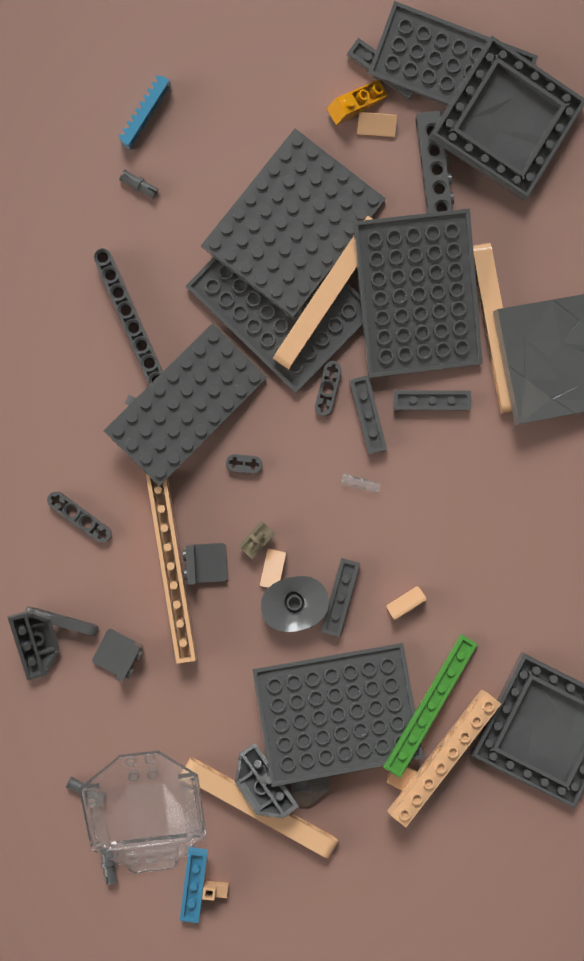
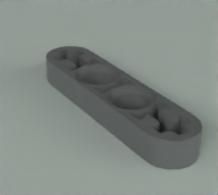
(78, 518)
(66, 622)

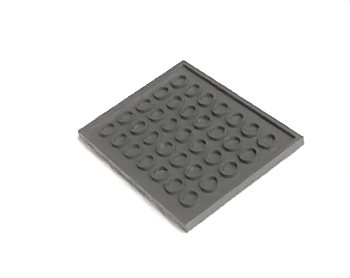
(292, 222)
(418, 292)
(265, 326)
(333, 712)

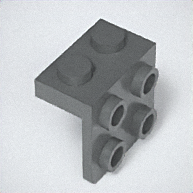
(205, 563)
(117, 654)

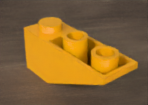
(356, 101)

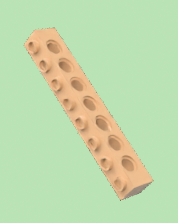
(443, 757)

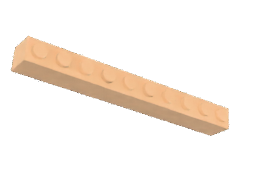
(172, 571)

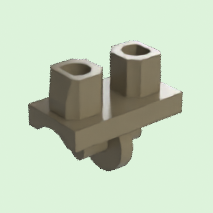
(256, 539)

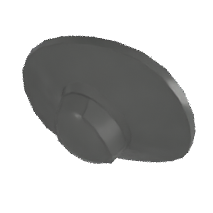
(294, 603)

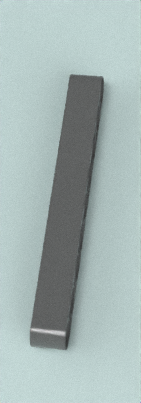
(132, 318)

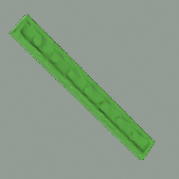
(430, 706)

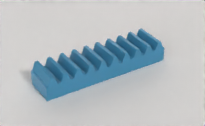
(145, 113)
(193, 884)

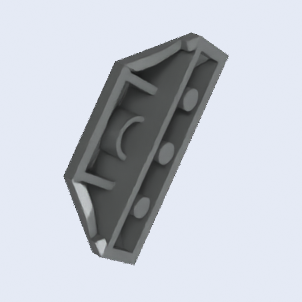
(34, 642)
(255, 784)
(309, 791)

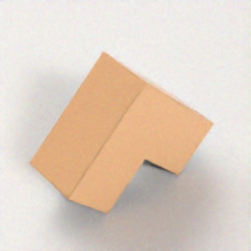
(214, 889)

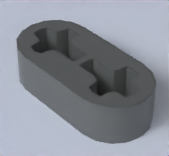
(242, 468)

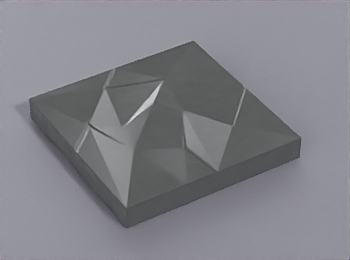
(507, 118)
(543, 357)
(538, 730)

